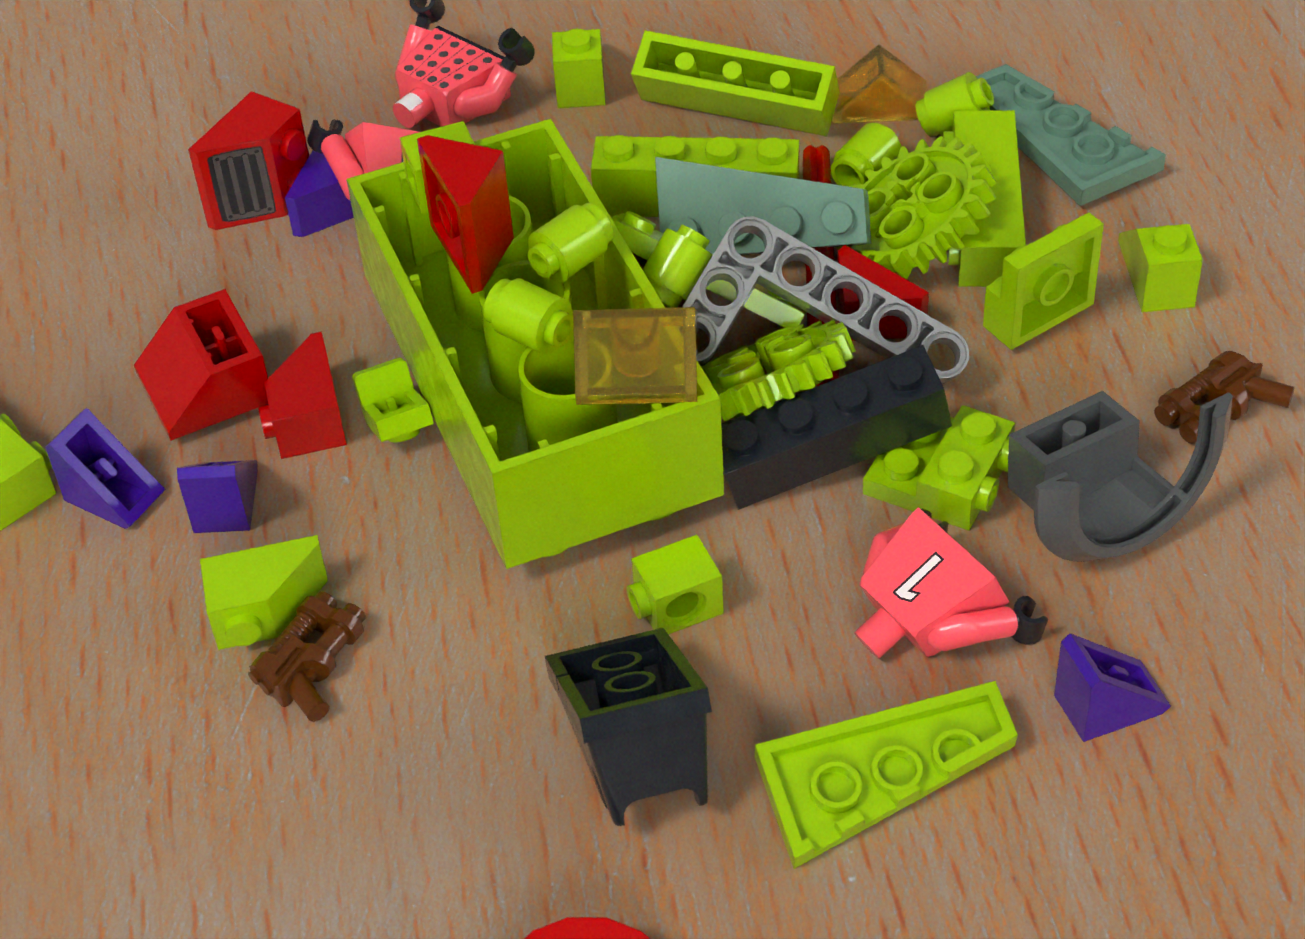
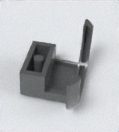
(1093, 489)

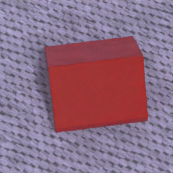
(467, 205)

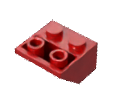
(202, 366)

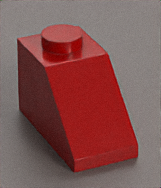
(303, 402)

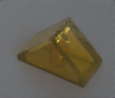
(878, 90)

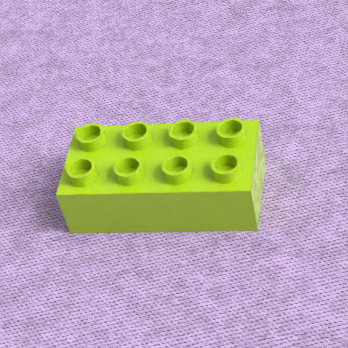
(509, 415)

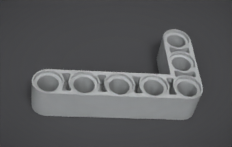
(812, 297)

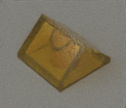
(636, 355)

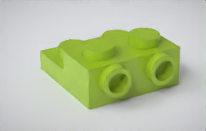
(1045, 282)
(947, 471)

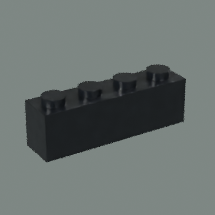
(833, 426)

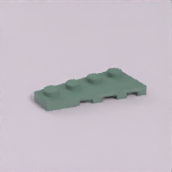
(1066, 143)
(715, 197)

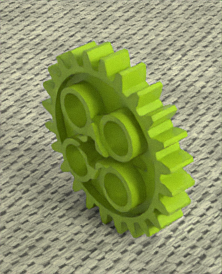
(925, 204)
(793, 361)

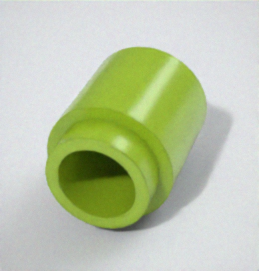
(958, 94)
(863, 153)
(569, 242)
(677, 264)
(529, 315)

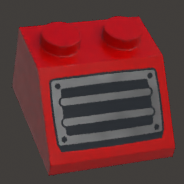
(249, 162)

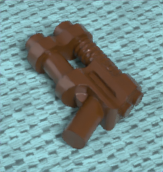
(1225, 374)
(293, 665)

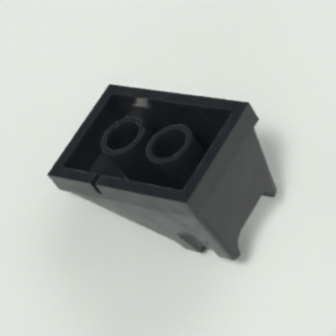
(636, 717)

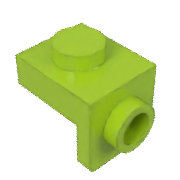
(391, 402)

